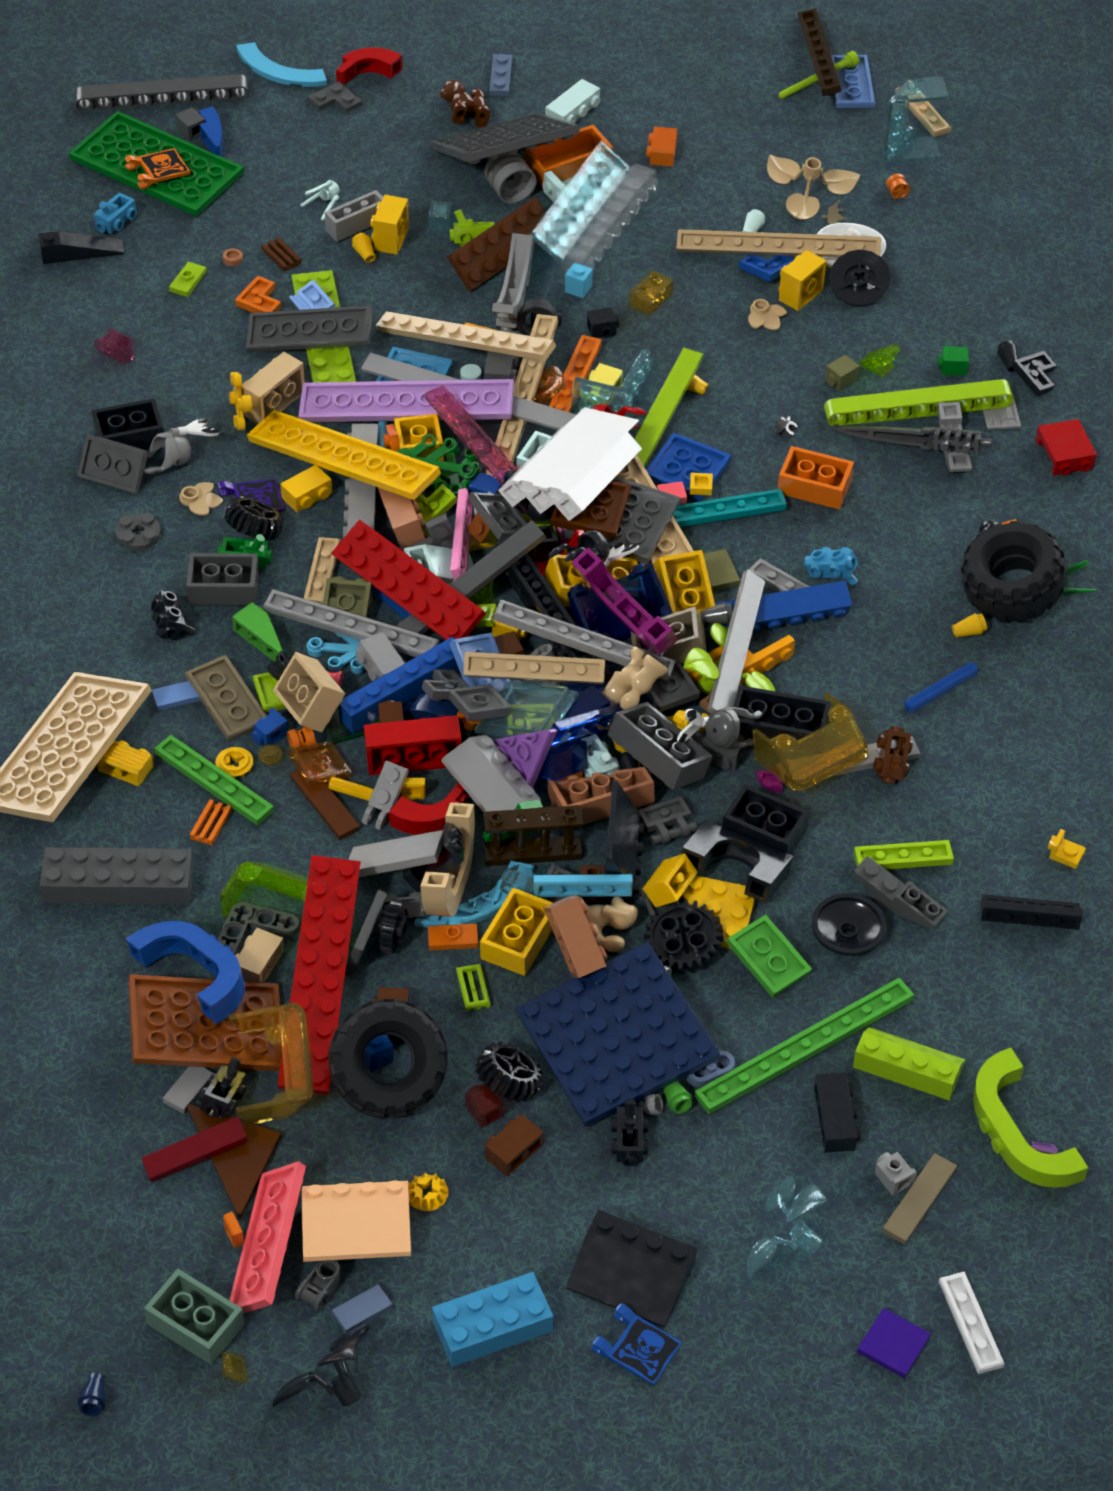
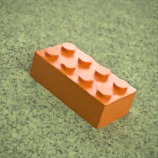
(563, 156)

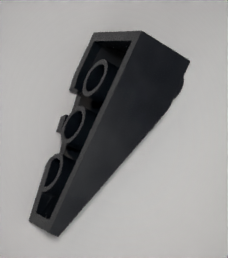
(69, 246)

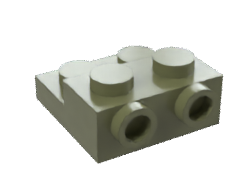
(349, 595)

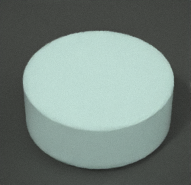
(470, 372)

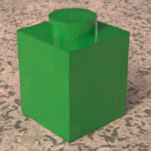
(953, 360)

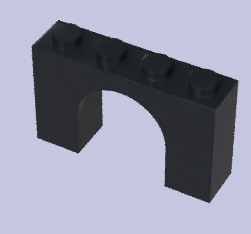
(715, 842)

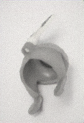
(177, 444)

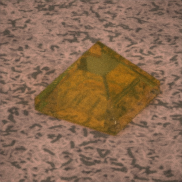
(234, 1367)

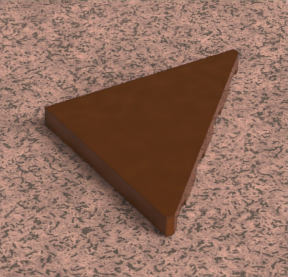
(243, 1164)

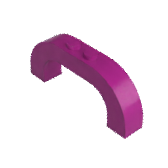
(651, 632)

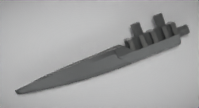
(926, 437)

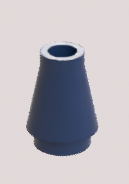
(93, 1395)

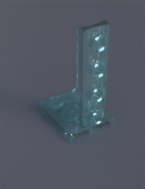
(590, 393)

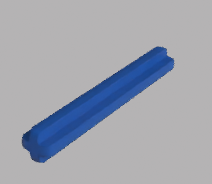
(940, 687)

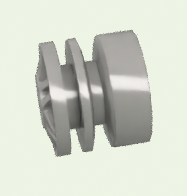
(510, 177)

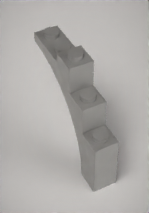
(515, 282)

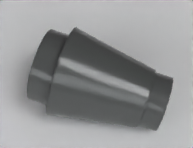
(717, 614)

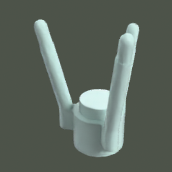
(327, 191)

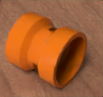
(301, 737)

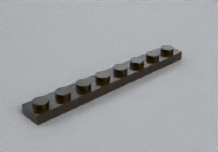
(819, 52)

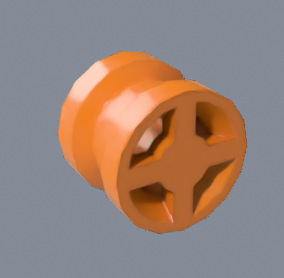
(897, 186)

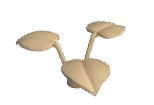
(801, 206)

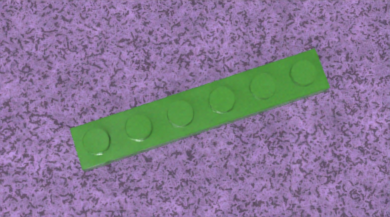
(214, 780)

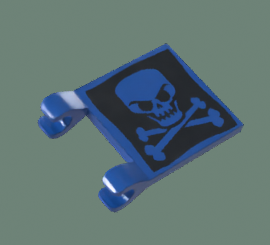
(641, 1348)

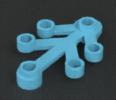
(350, 650)

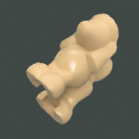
(633, 679)
(617, 915)

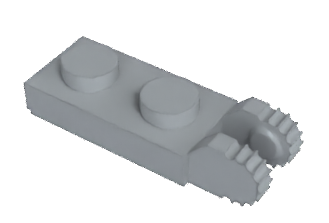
(385, 793)

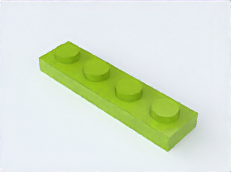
(907, 854)

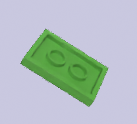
(769, 956)

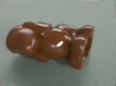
(463, 103)

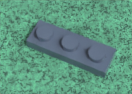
(500, 75)

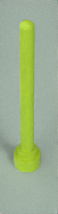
(850, 60)

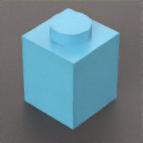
(578, 280)

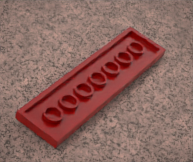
(407, 582)

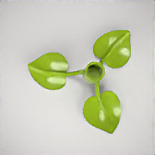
(702, 663)

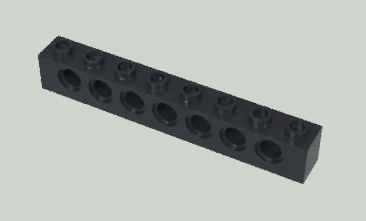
(540, 597)

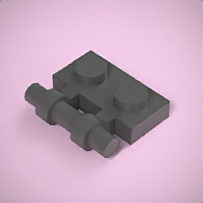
(666, 814)

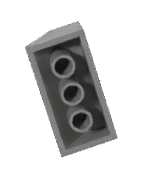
(488, 775)

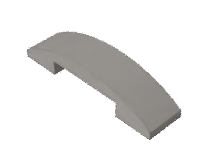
(951, 417)

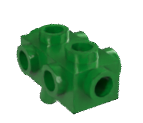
(248, 546)

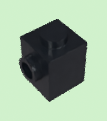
(602, 322)

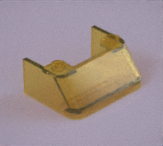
(817, 755)
(286, 1027)

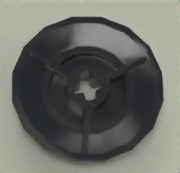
(859, 265)

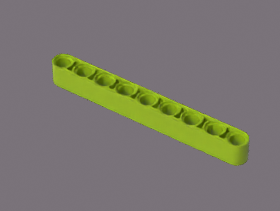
(917, 402)

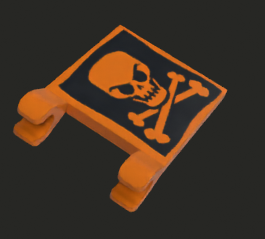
(158, 166)

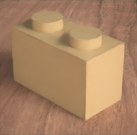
(260, 955)

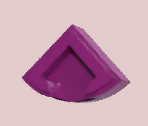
(769, 780)

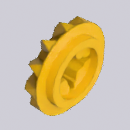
(239, 756)
(432, 1200)

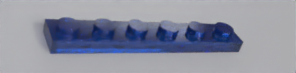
(586, 723)

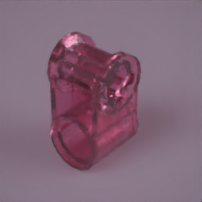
(116, 346)

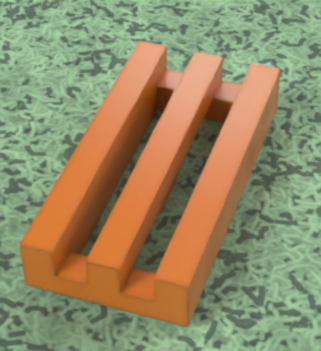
(203, 817)

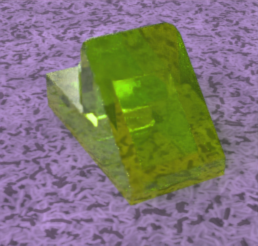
(880, 360)

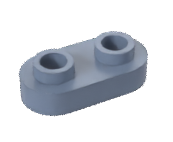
(712, 1070)

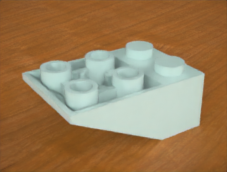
(435, 559)

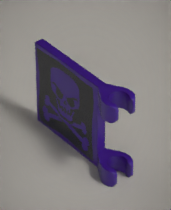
(262, 490)

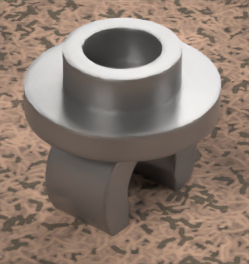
(784, 426)

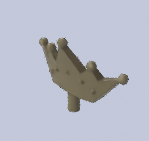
(833, 214)

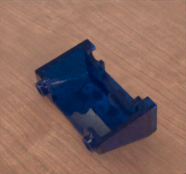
(640, 584)

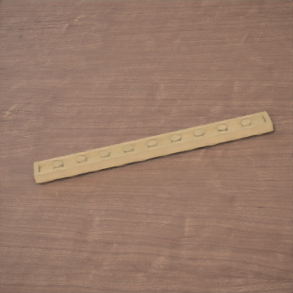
(773, 243)
(466, 336)
(525, 387)

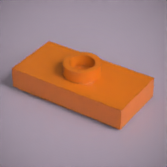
(391, 438)
(452, 936)

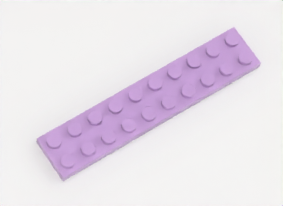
(401, 399)

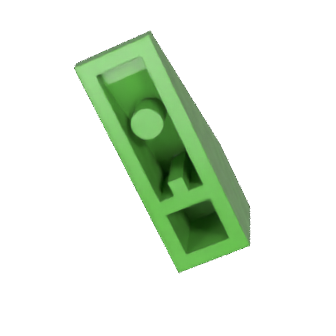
(256, 628)

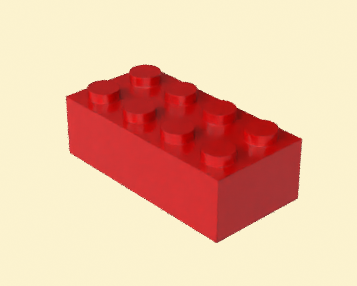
(411, 743)

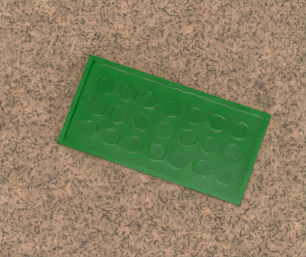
(124, 136)

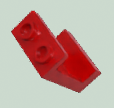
(1067, 446)

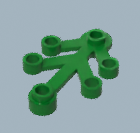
(434, 457)
(454, 477)

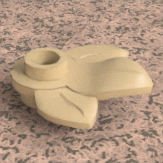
(765, 315)
(200, 498)

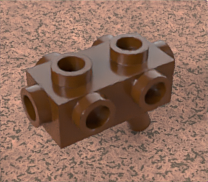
(893, 763)

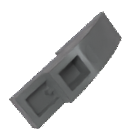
(900, 898)

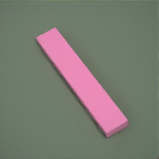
(461, 536)

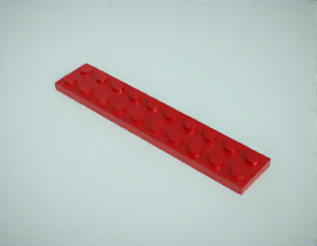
(323, 957)

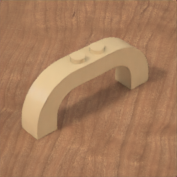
(443, 891)

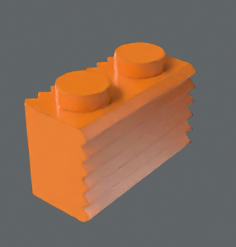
(662, 147)

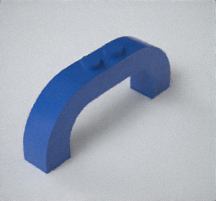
(181, 937)

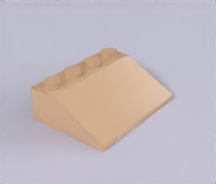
(355, 1221)

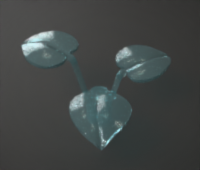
(801, 1234)

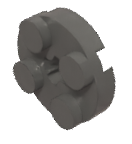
(149, 531)

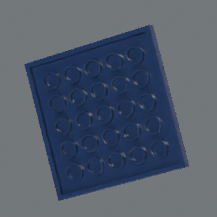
(617, 1034)

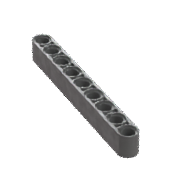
(161, 92)

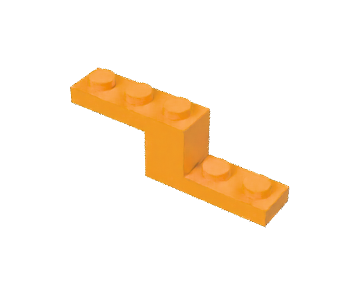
(760, 661)

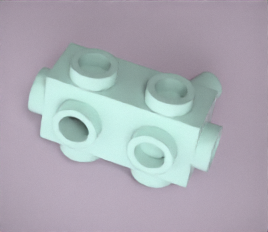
(599, 757)

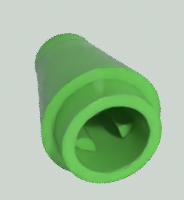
(678, 1098)

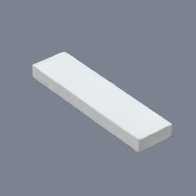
(971, 1323)

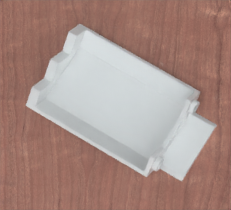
(574, 463)

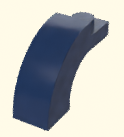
(428, 708)

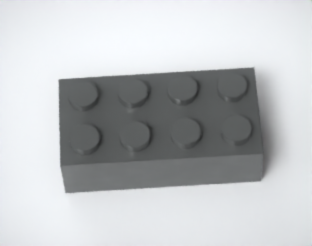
(654, 743)

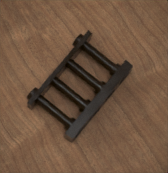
(533, 849)

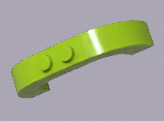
(1036, 1167)

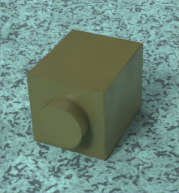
(842, 373)

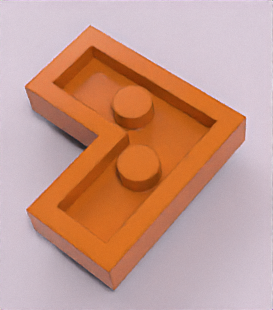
(255, 297)

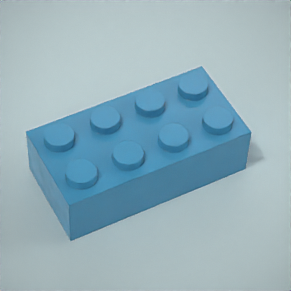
(492, 1319)

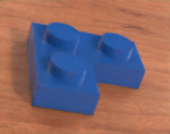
(763, 268)

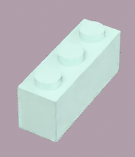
(574, 102)

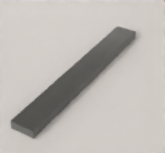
(488, 568)

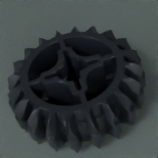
(254, 518)
(509, 1071)

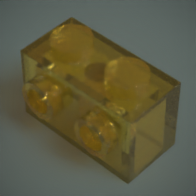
(650, 293)

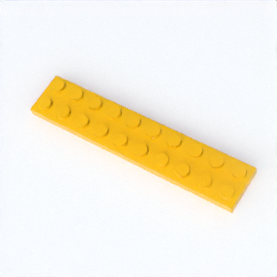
(344, 454)

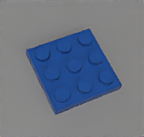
(685, 456)

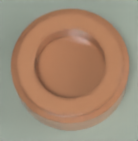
(232, 257)

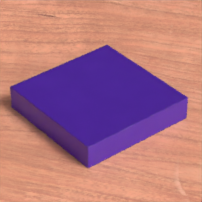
(893, 1343)

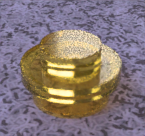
(270, 755)

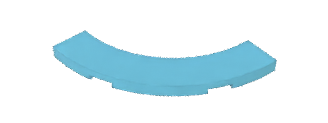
(270, 70)
(475, 909)

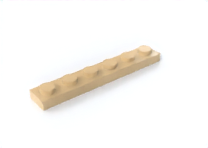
(534, 667)

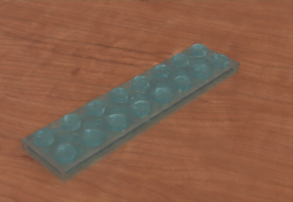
(579, 201)

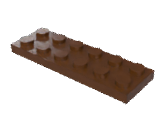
(490, 250)

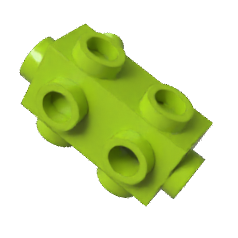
(466, 229)

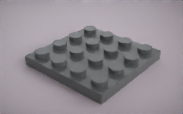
(643, 519)

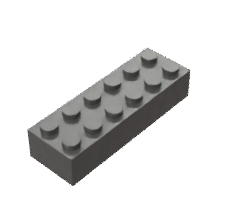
(117, 875)

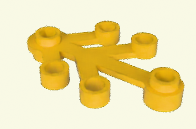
(242, 403)

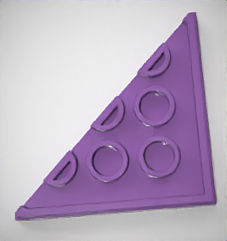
(527, 752)

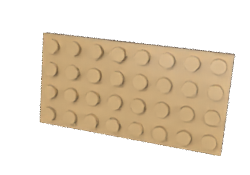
(67, 744)

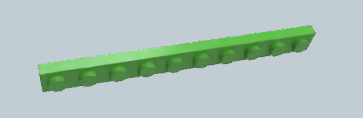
(803, 1046)

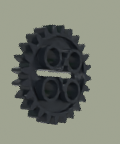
(706, 931)

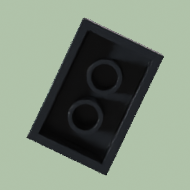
(129, 423)
(766, 819)

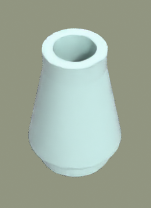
(754, 221)

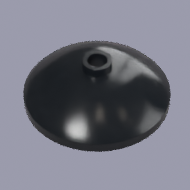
(849, 914)

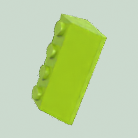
(908, 1063)

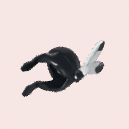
(598, 544)

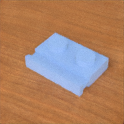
(311, 297)

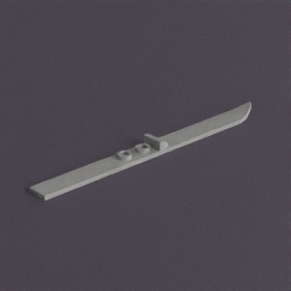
(521, 408)

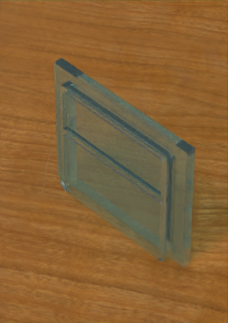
(533, 709)

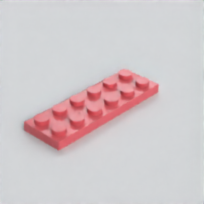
(267, 1237)

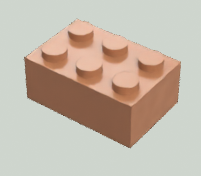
(575, 936)

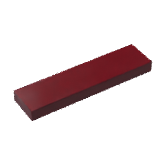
(194, 1149)

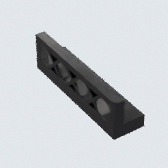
(1031, 912)

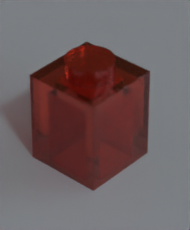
(484, 1105)

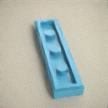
(582, 885)

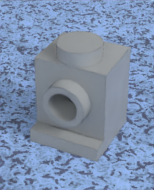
(894, 1179)

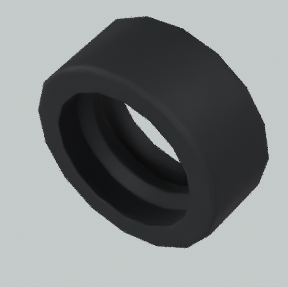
(534, 305)

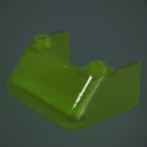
(265, 876)

